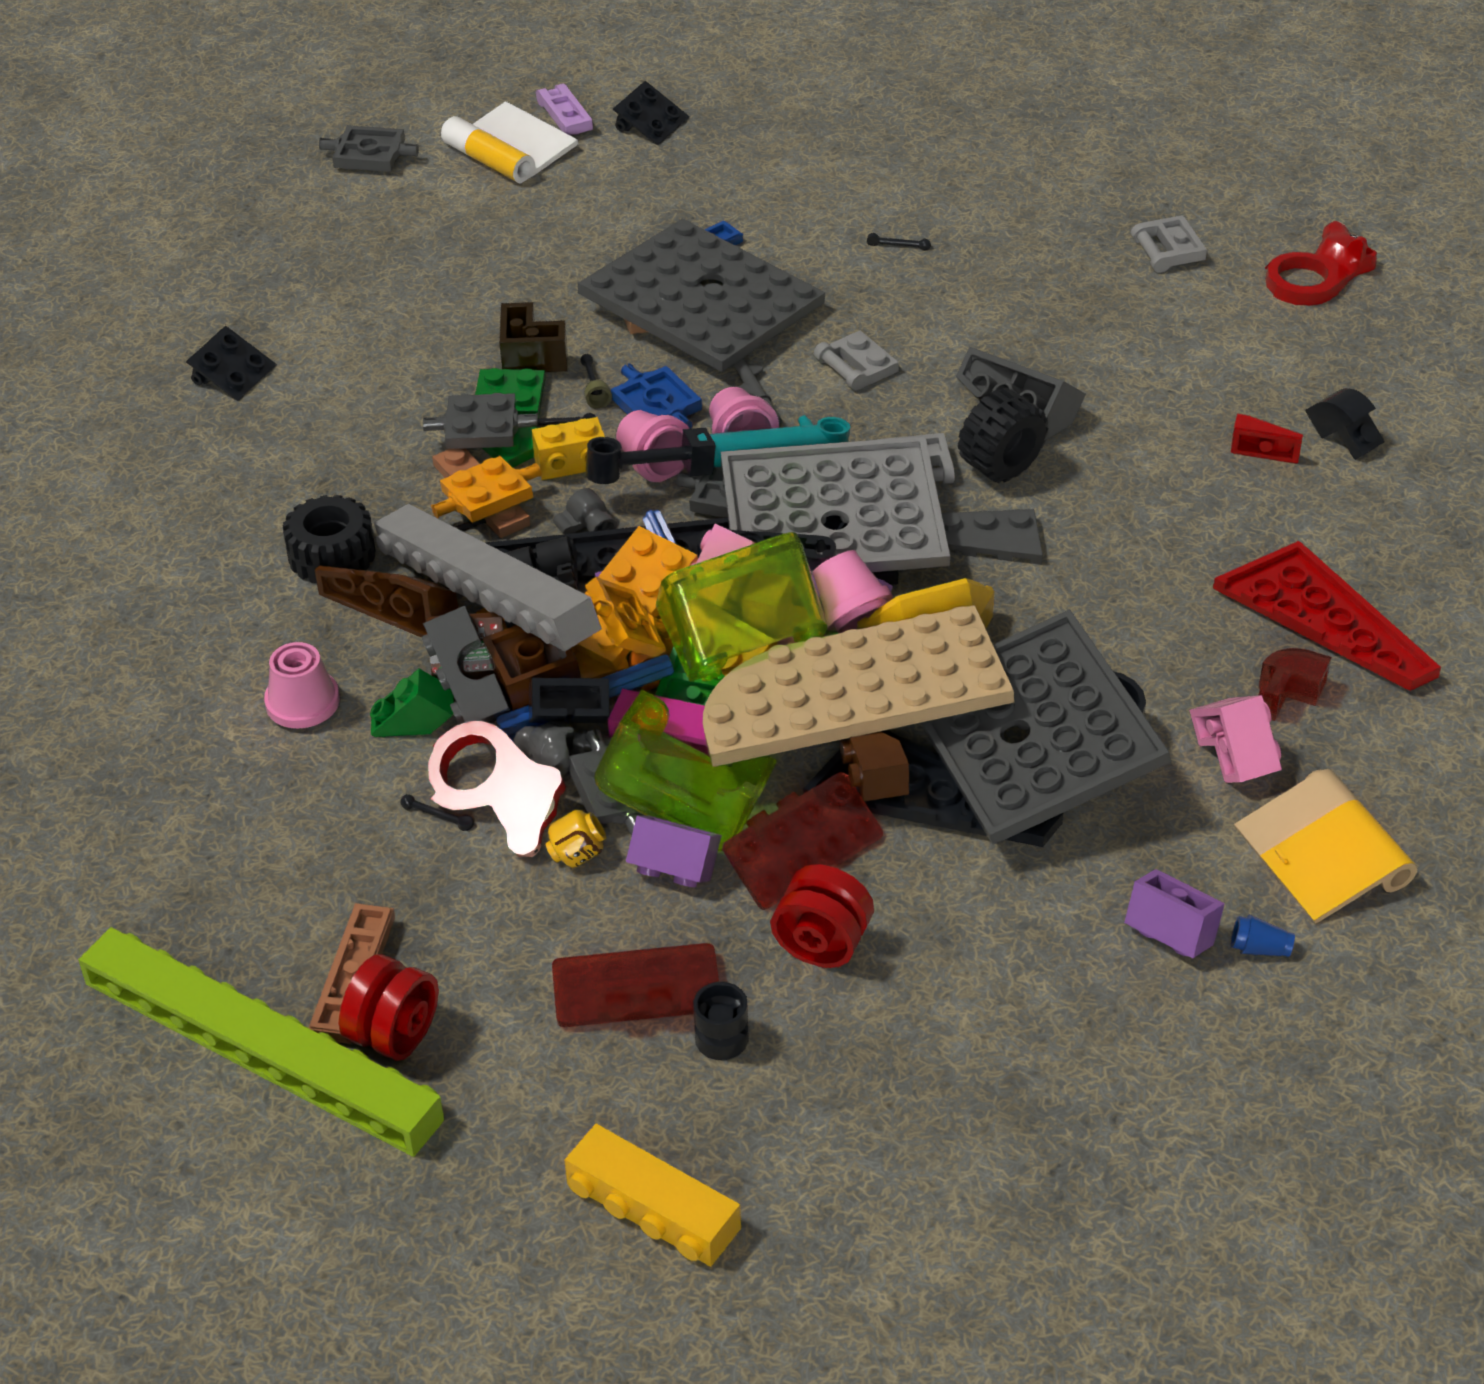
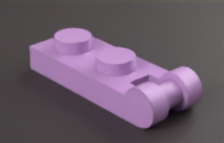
(565, 109)

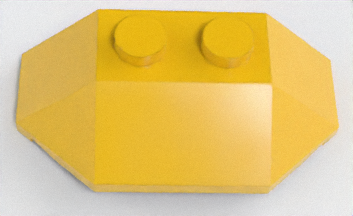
(935, 600)

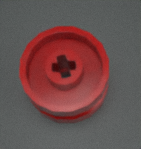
(822, 916)
(388, 1007)

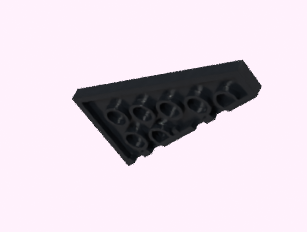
(933, 797)

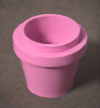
(737, 410)
(649, 431)
(848, 591)
(299, 687)

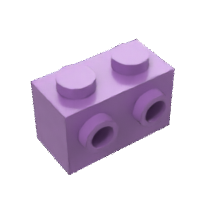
(673, 849)
(1174, 913)

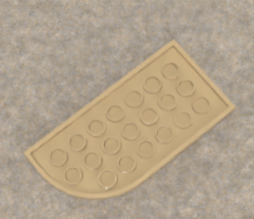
(855, 685)

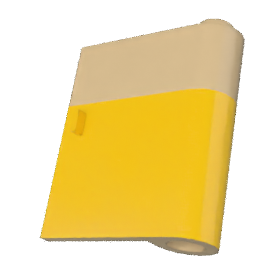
(1325, 845)

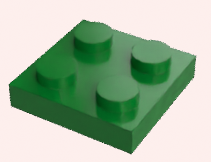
(525, 383)

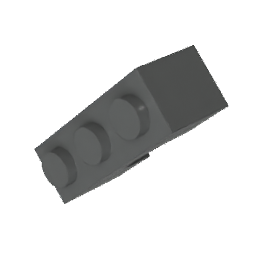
(451, 639)

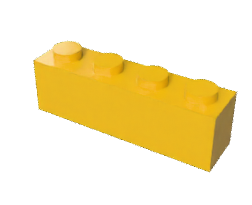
(652, 1195)

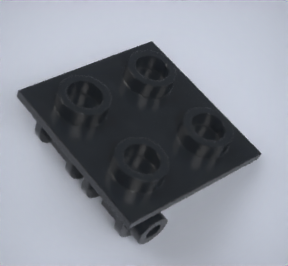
(649, 113)
(229, 364)

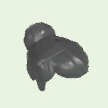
(548, 744)

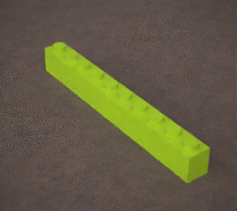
(264, 1041)

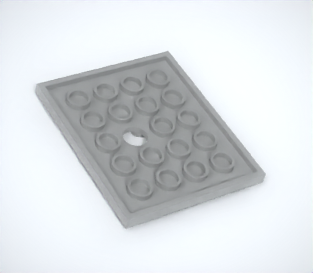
(874, 486)

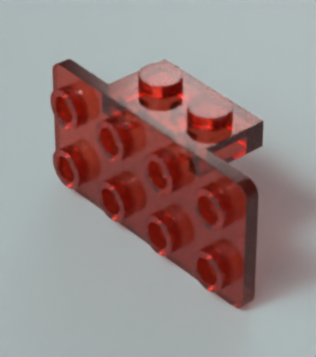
(810, 829)
(631, 984)

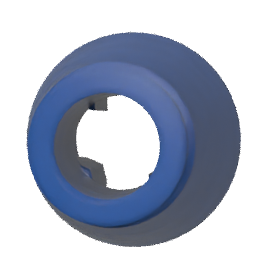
(1259, 937)

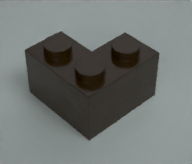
(531, 342)

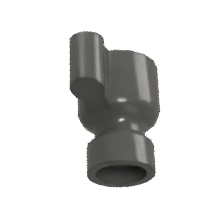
(584, 511)

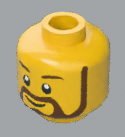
(575, 838)

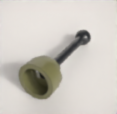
(594, 390)

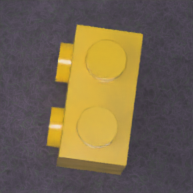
(566, 443)

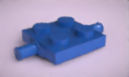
(656, 393)

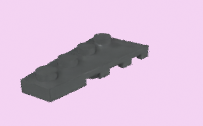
(995, 533)

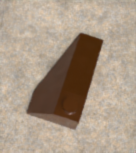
(387, 596)

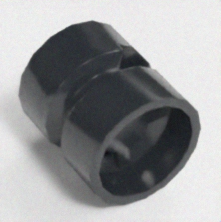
(721, 1020)

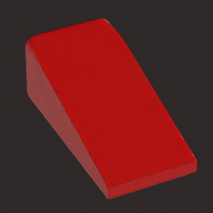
(1265, 440)

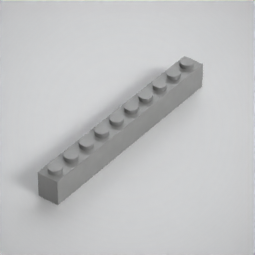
(488, 577)

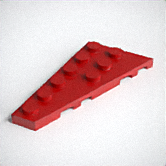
(1317, 603)

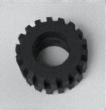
(1003, 435)
(328, 534)

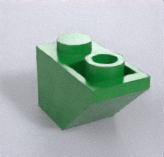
(412, 708)

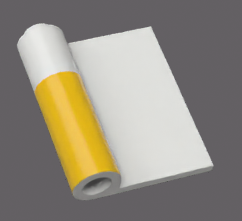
(508, 141)

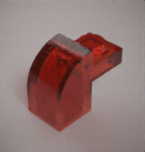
(1293, 675)

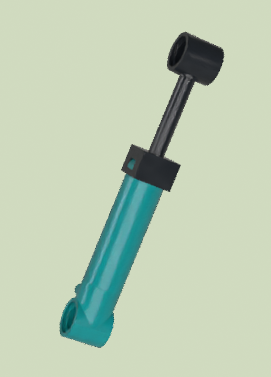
(703, 450)

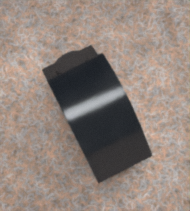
(1348, 414)

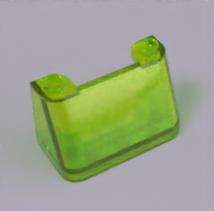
(740, 604)
(675, 780)

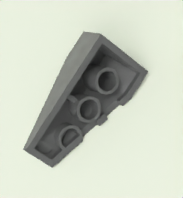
(986, 373)

